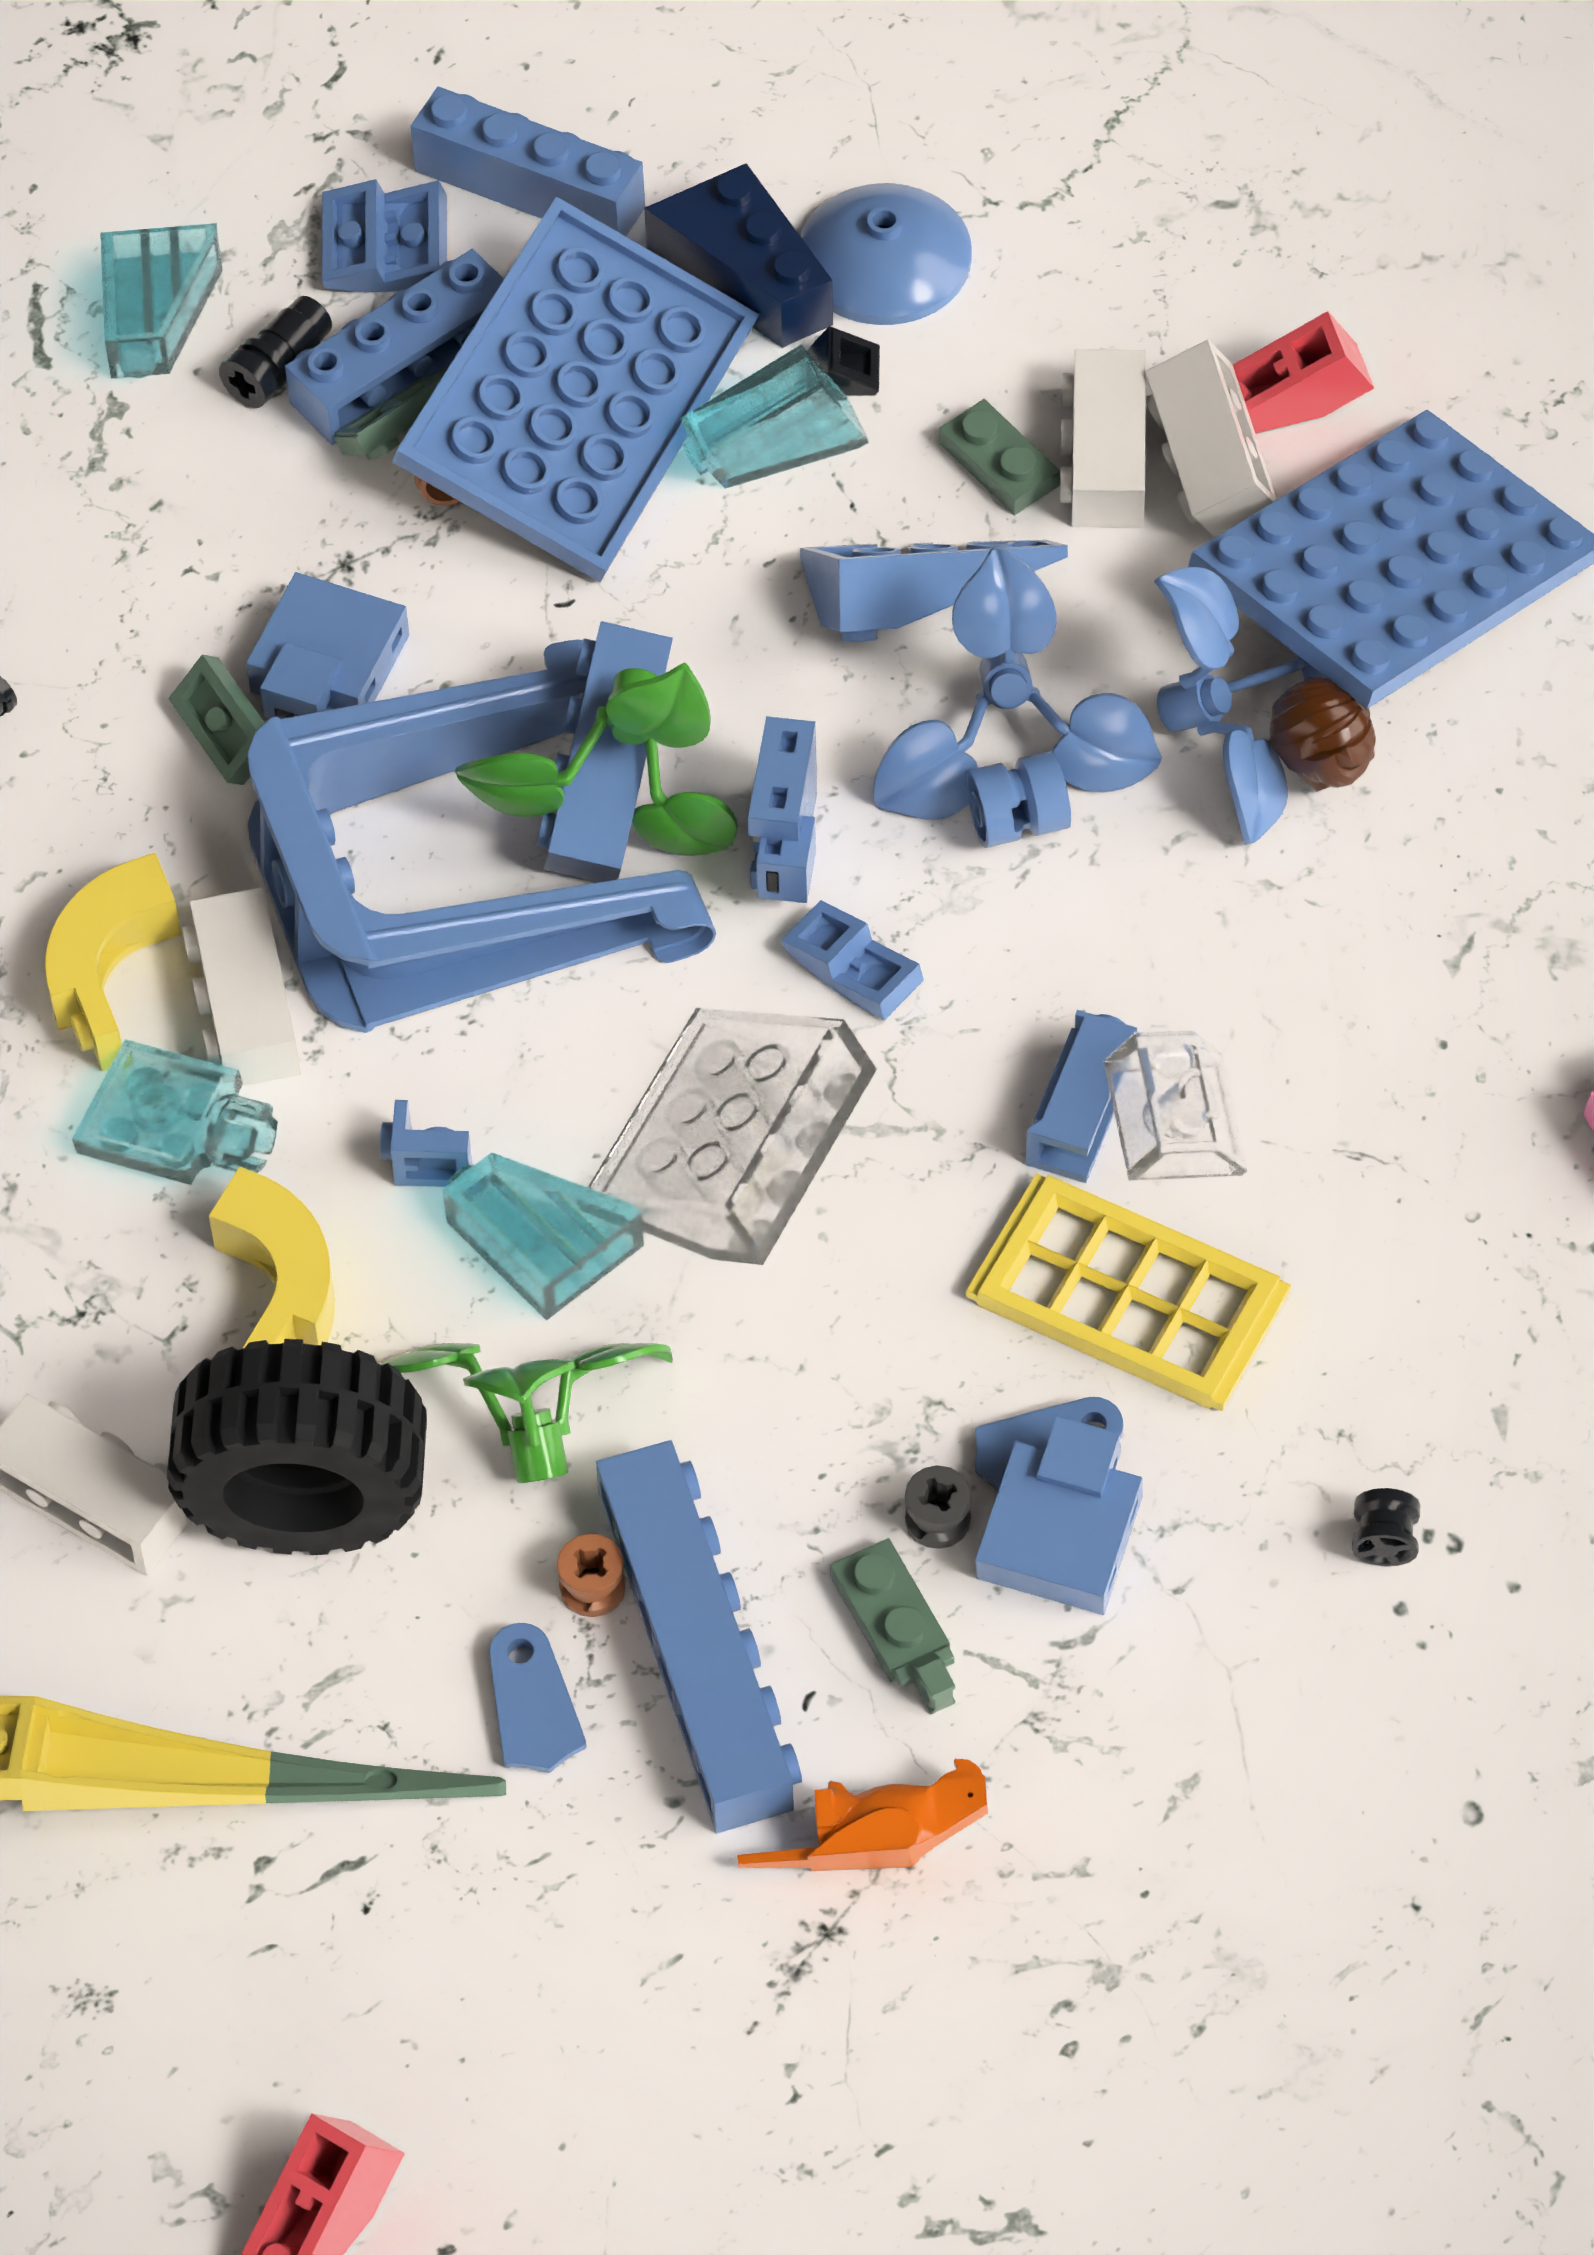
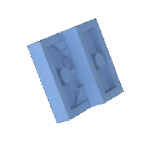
(382, 238)

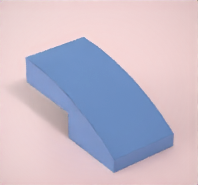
(846, 959)

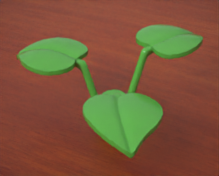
(638, 711)
(535, 1437)

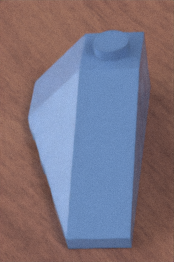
(879, 588)

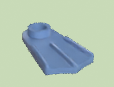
(997, 1438)
(532, 1702)

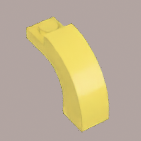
(95, 932)
(282, 1238)

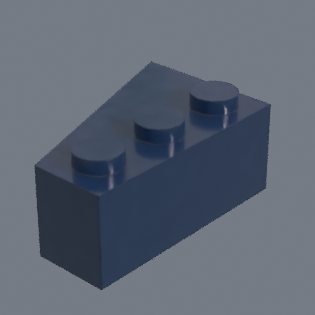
(746, 248)

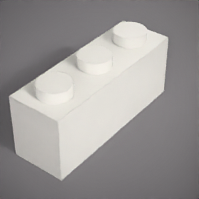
(1105, 438)
(1209, 438)
(242, 986)
(88, 1483)

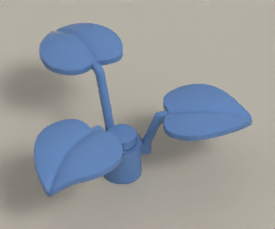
(998, 618)
(1206, 624)

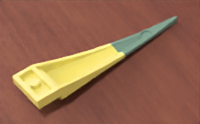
(87, 1760)

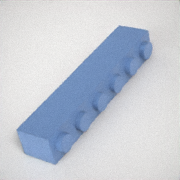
(696, 1636)

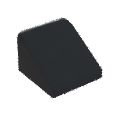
(848, 361)

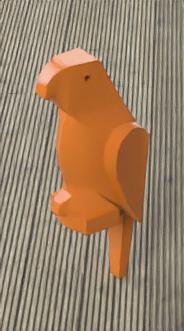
(884, 1824)

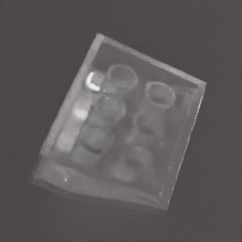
(736, 1129)

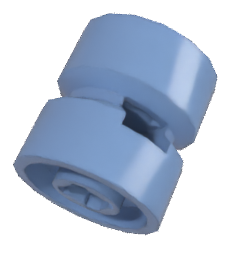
(1018, 799)

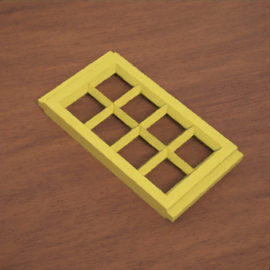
(1237, 1342)

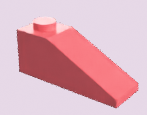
(1302, 375)
(325, 2190)

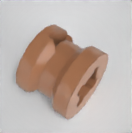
(591, 1592)

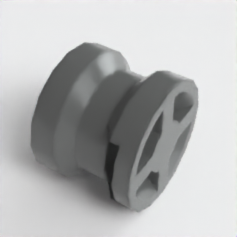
(934, 1523)

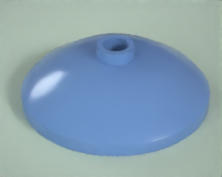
(889, 252)

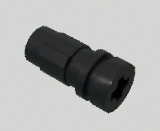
(258, 365)

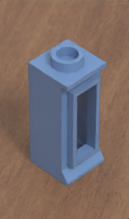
(1077, 1100)

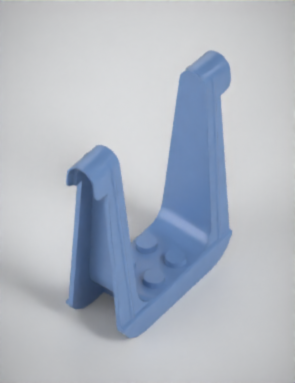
(386, 967)

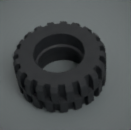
(297, 1447)

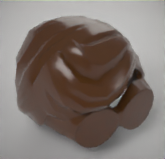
(1322, 734)

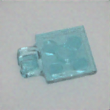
(174, 1116)

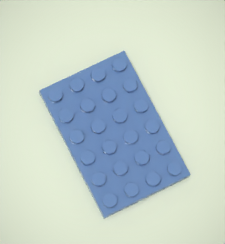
(575, 389)
(1397, 557)

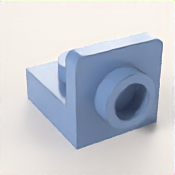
(425, 1155)

